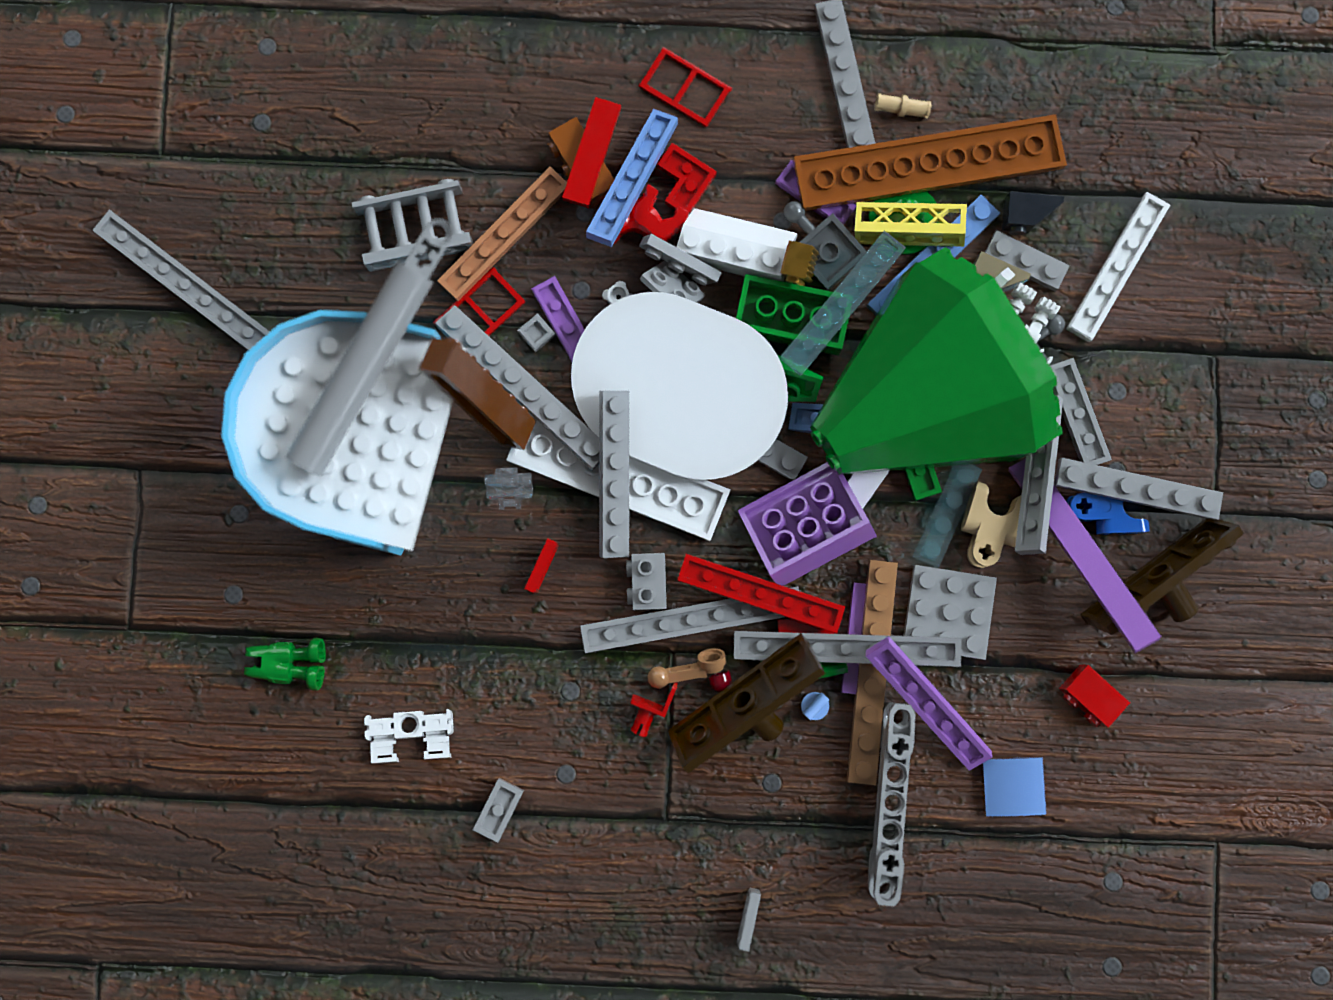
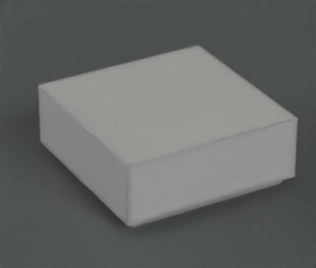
(536, 332)

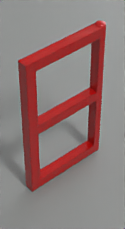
(675, 103)
(493, 325)

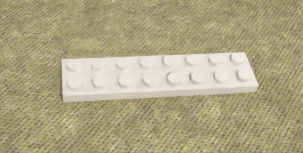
(653, 492)

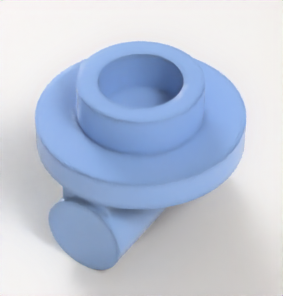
(815, 705)

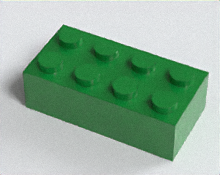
(783, 310)

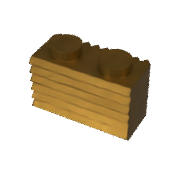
(799, 263)

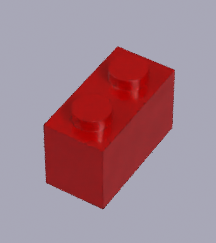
(1094, 696)

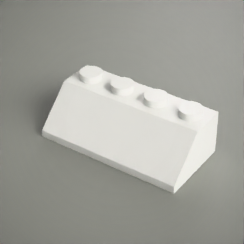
(735, 244)

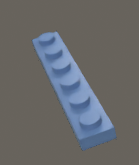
(632, 178)
(978, 217)

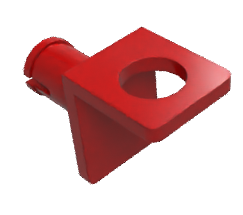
(648, 710)

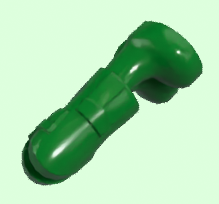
(278, 663)

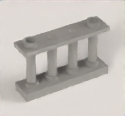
(383, 258)

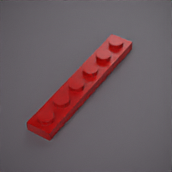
(761, 593)

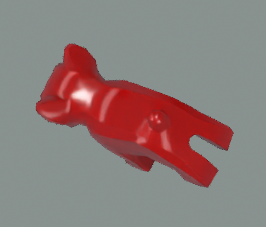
(646, 220)

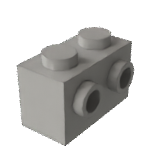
(648, 581)

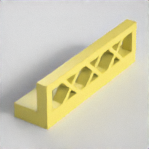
(912, 233)

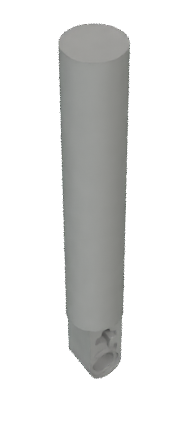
(367, 356)

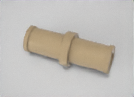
(903, 105)

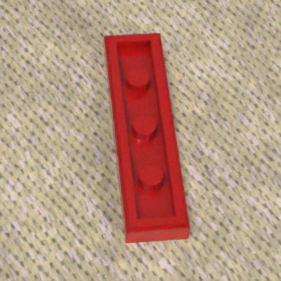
(591, 152)

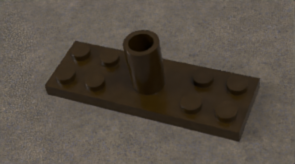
(1164, 574)
(747, 704)

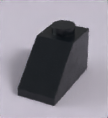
(1027, 210)

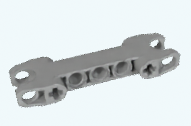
(892, 869)

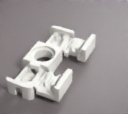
(433, 725)

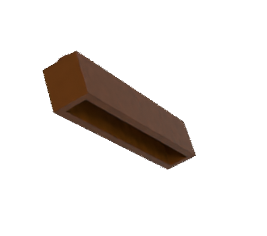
(477, 392)

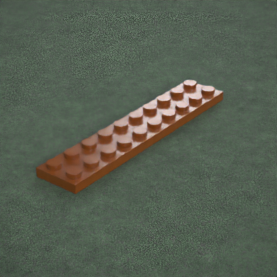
(929, 162)

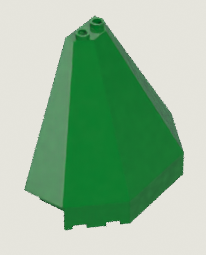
(940, 379)

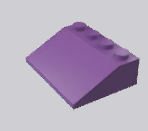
(806, 524)

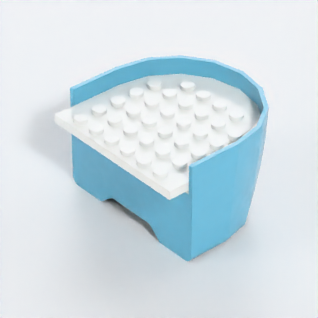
(384, 463)

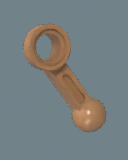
(708, 662)

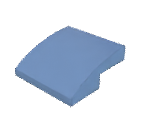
(1014, 787)

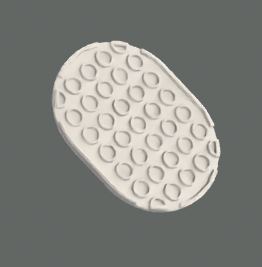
(697, 380)

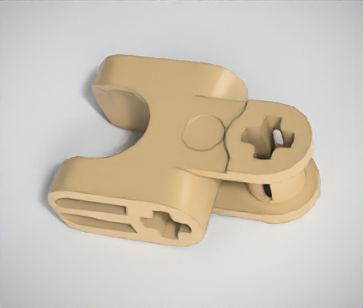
(987, 528)

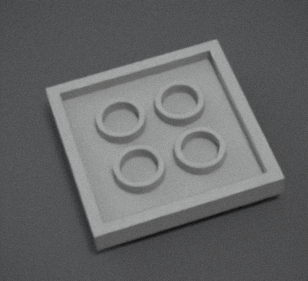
(951, 606)

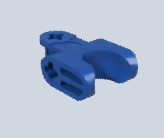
(1107, 515)

